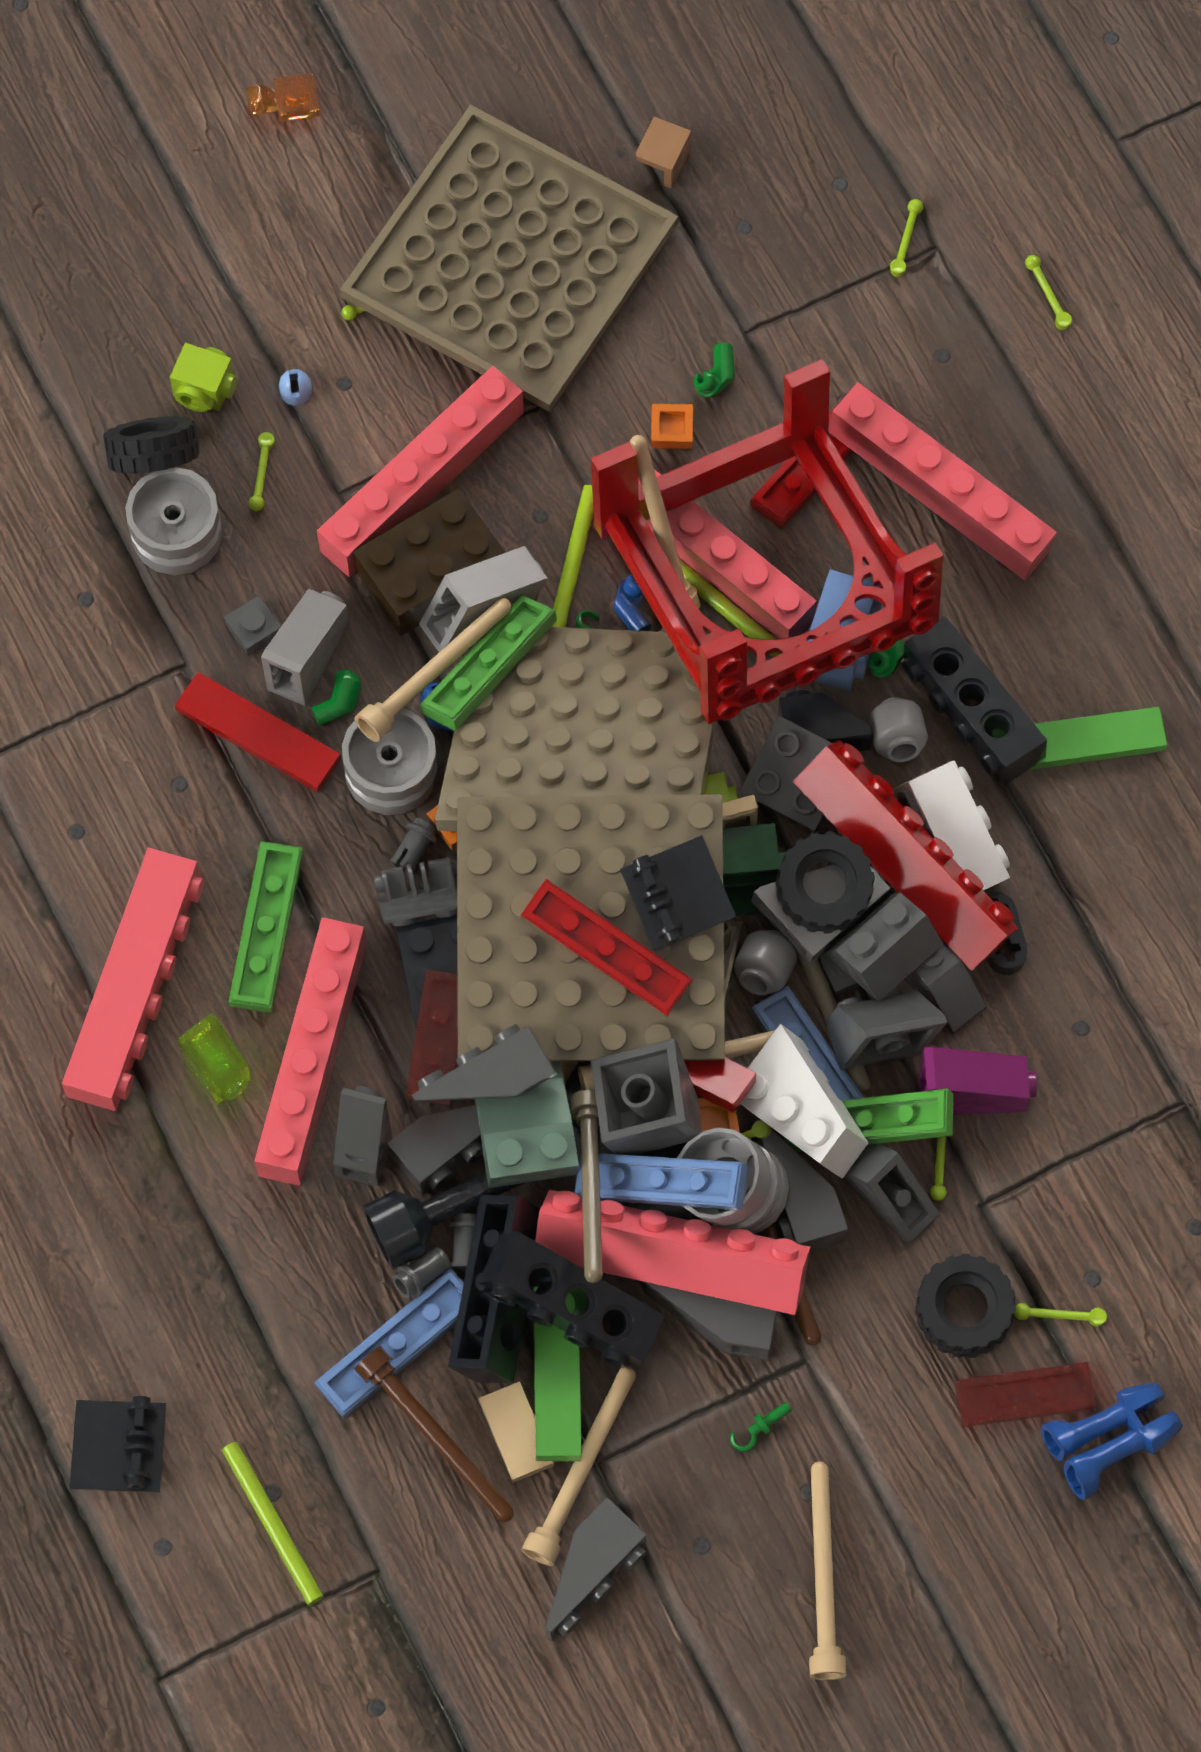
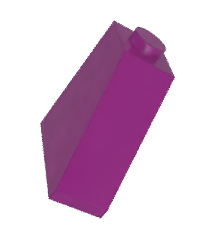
(979, 1080)

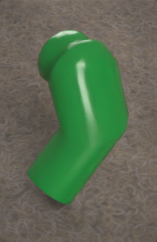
(720, 375)
(886, 662)
(343, 698)

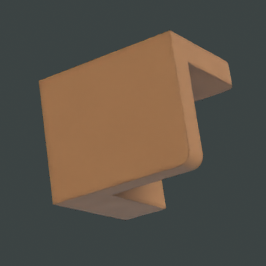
(665, 148)

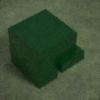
(748, 863)

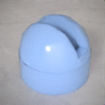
(304, 384)

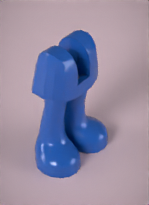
(1085, 1468)

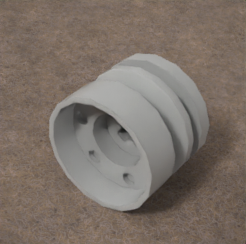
(765, 1183)

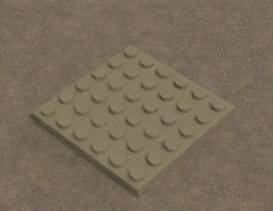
(509, 256)
(583, 720)
(527, 978)

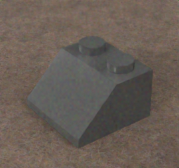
(886, 945)
(883, 1030)
(645, 1099)

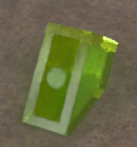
(214, 1060)

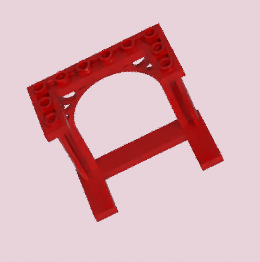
(719, 660)

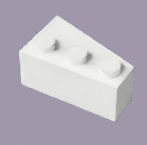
(951, 815)
(801, 1105)

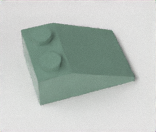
(528, 1135)

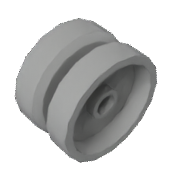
(174, 521)
(395, 771)

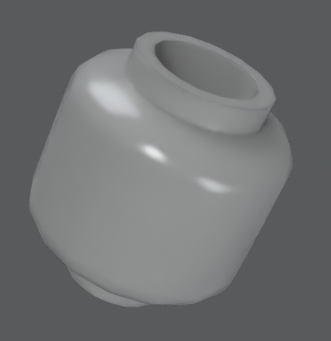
(898, 729)
(765, 962)

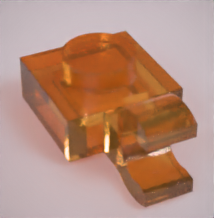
(292, 98)

